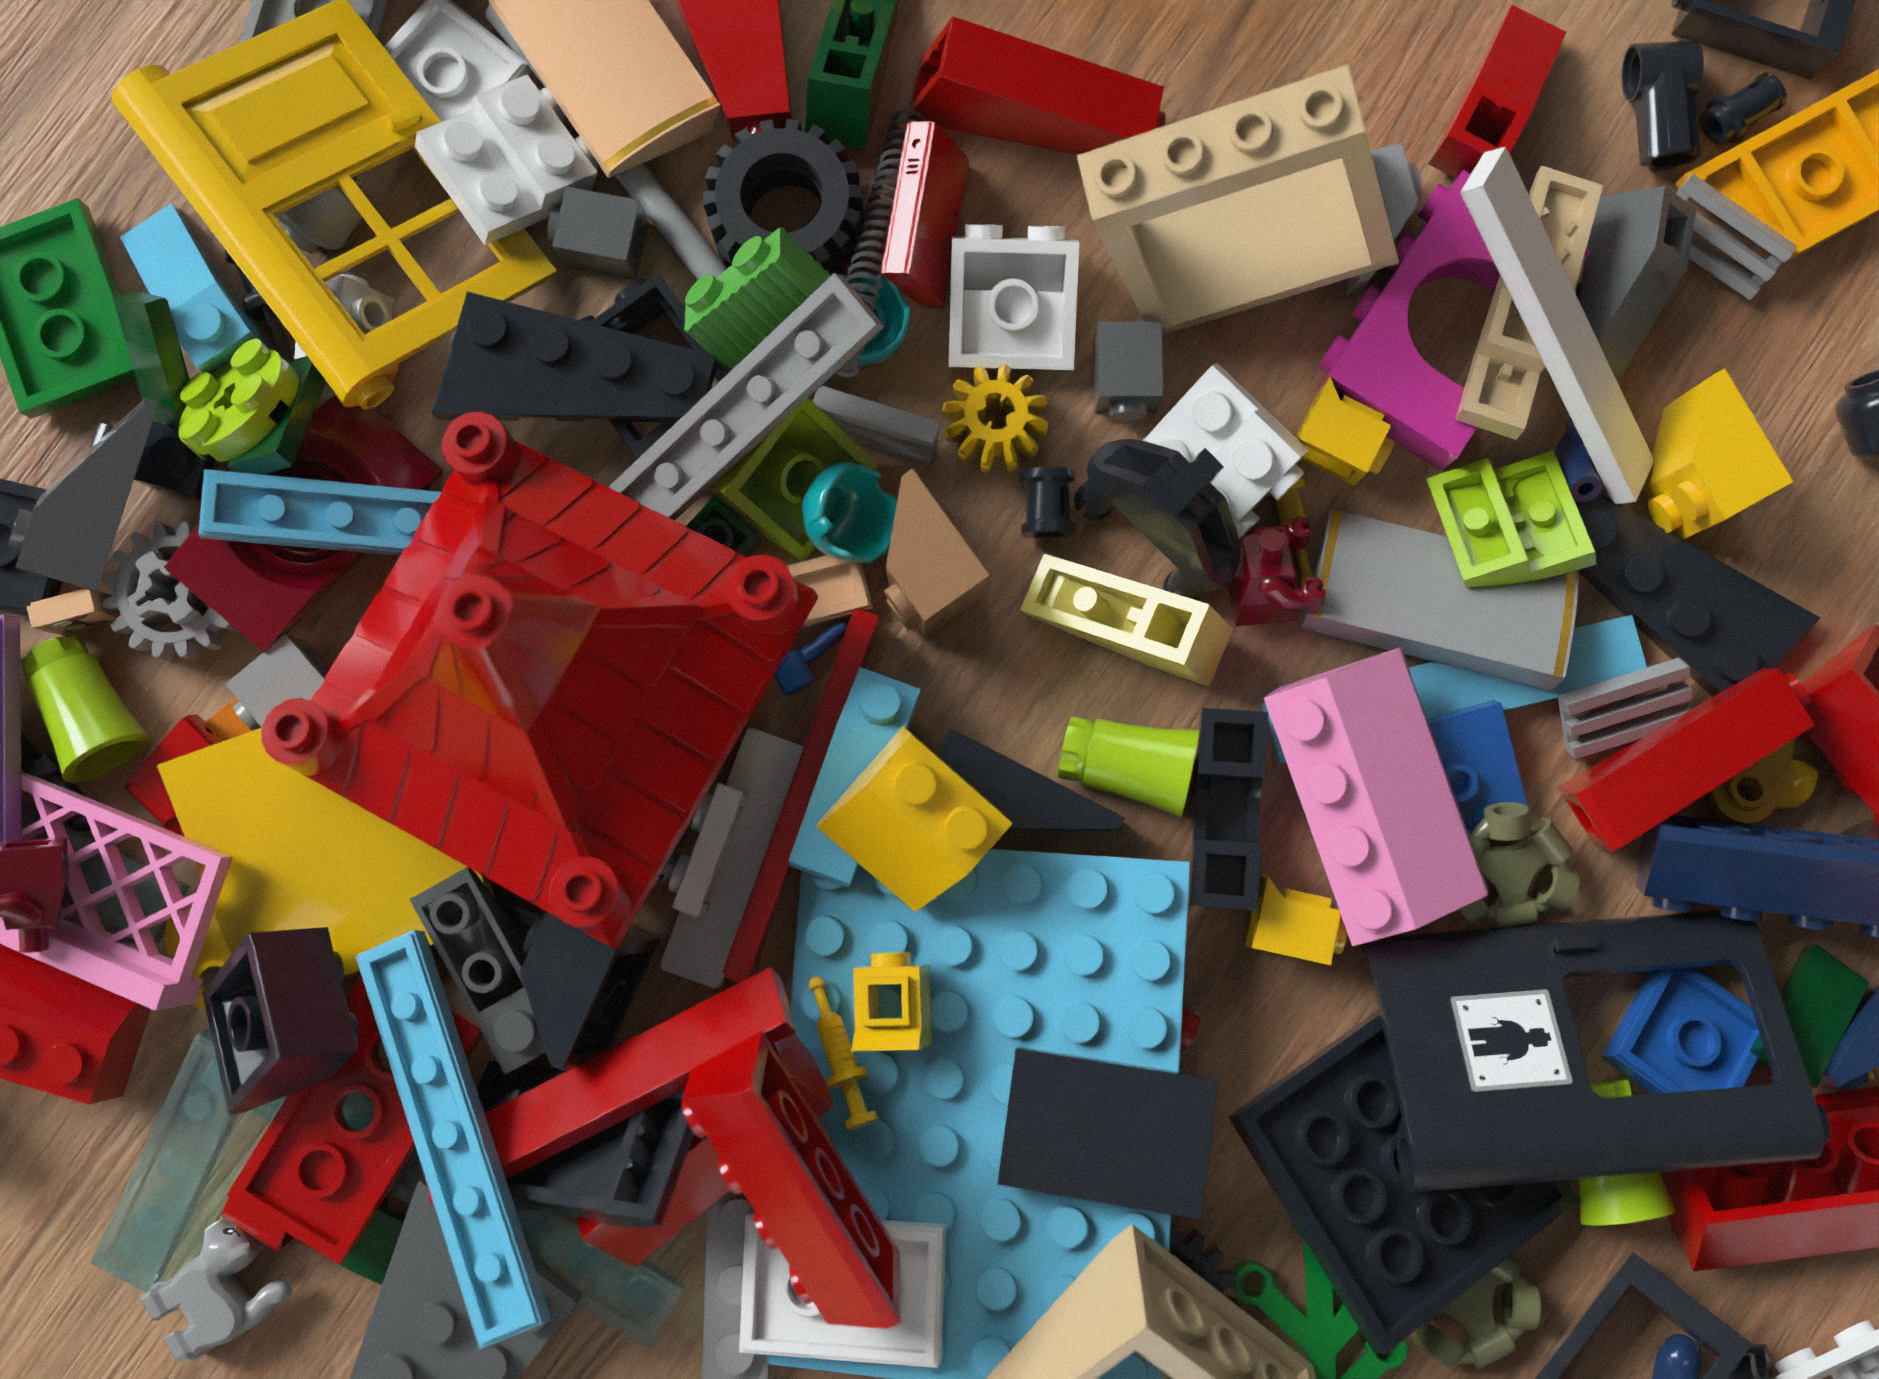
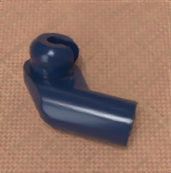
(1577, 465)

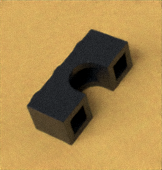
(1228, 809)

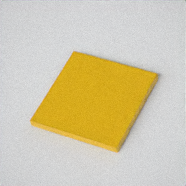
(299, 850)

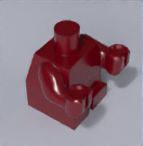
(1265, 578)
(33, 888)

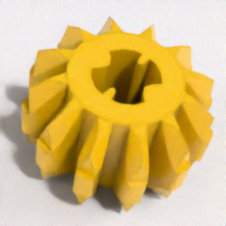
(1009, 398)

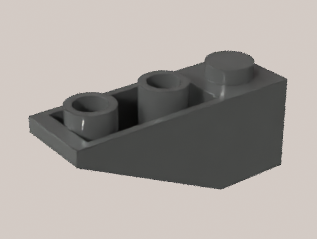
(1634, 266)
(485, 962)

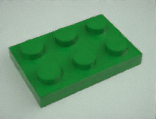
(58, 311)

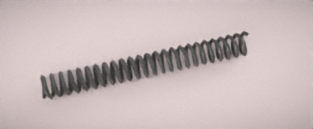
(890, 140)

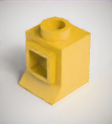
(1344, 436)
(1295, 924)
(884, 1034)

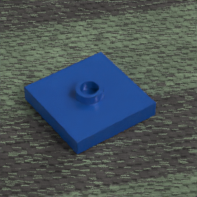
(1478, 759)
(1684, 1035)

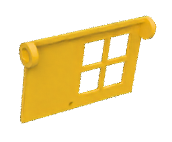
(283, 125)

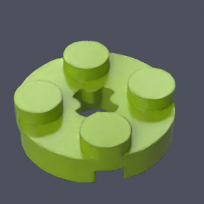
(232, 406)

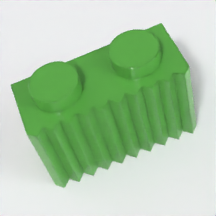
(751, 296)

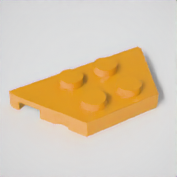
(1810, 170)

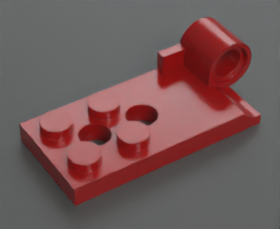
(317, 1172)

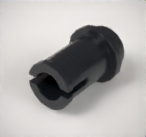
(1730, 116)

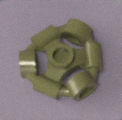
(1514, 866)
(1474, 1312)

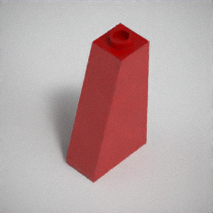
(742, 59)
(1029, 93)
(1687, 757)

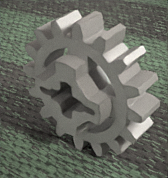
(146, 595)

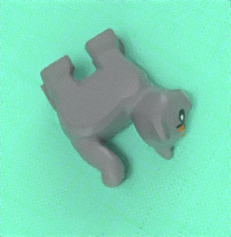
(212, 1296)

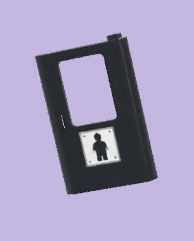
(1498, 1075)

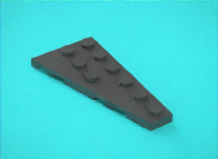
(423, 1321)

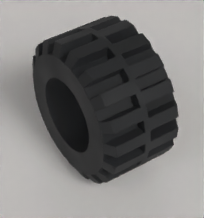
(786, 159)

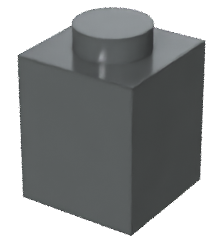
(598, 232)
(1128, 369)

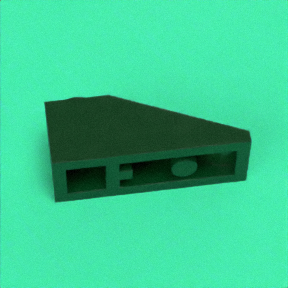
(850, 69)

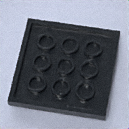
(1333, 1164)

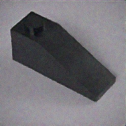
(1022, 793)

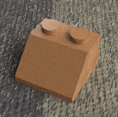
(929, 563)

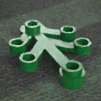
(1321, 1331)

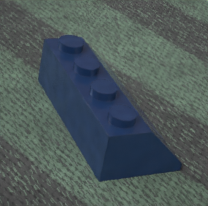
(1760, 870)

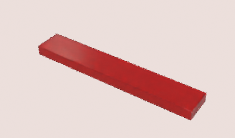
(774, 867)
(634, 1073)

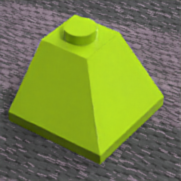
(776, 474)

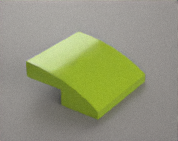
(1511, 521)

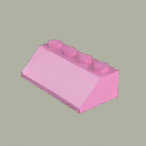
(1376, 796)

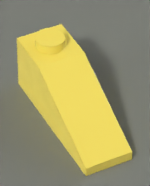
(1129, 618)

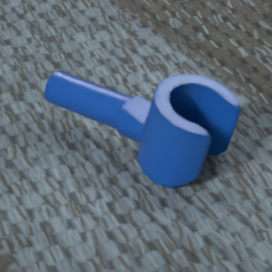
(794, 670)

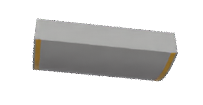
(1406, 591)

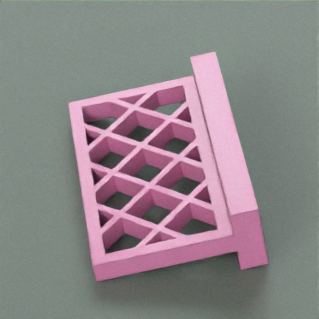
(108, 958)

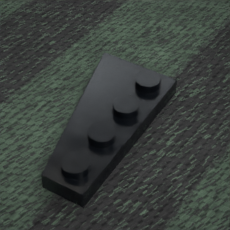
(553, 366)
(1688, 599)

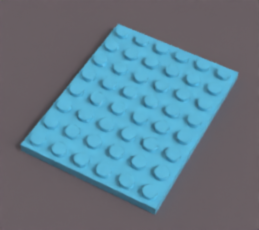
(1019, 956)

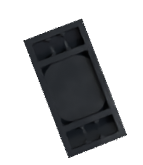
(609, 1178)

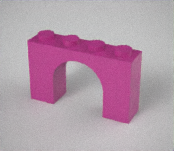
(1380, 359)

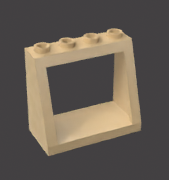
(1242, 203)
(1151, 1304)

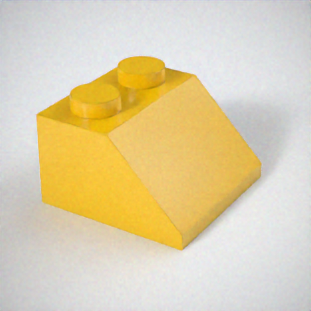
(1709, 459)
(913, 821)

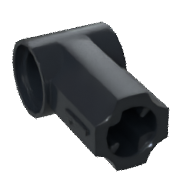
(1663, 85)

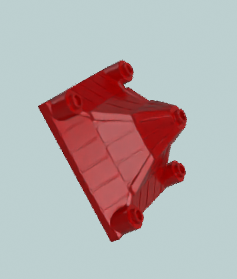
(546, 681)

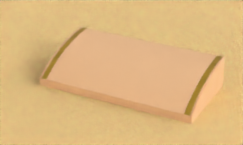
(613, 75)

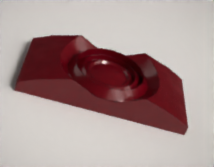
(270, 586)

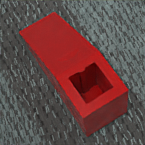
(1500, 92)

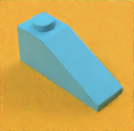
(201, 301)
(868, 721)

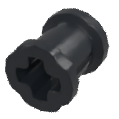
(1047, 502)

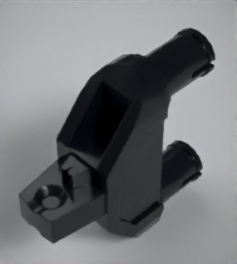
(1170, 506)

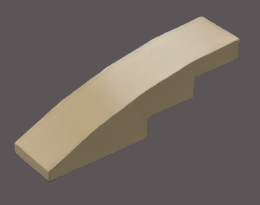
(1506, 359)

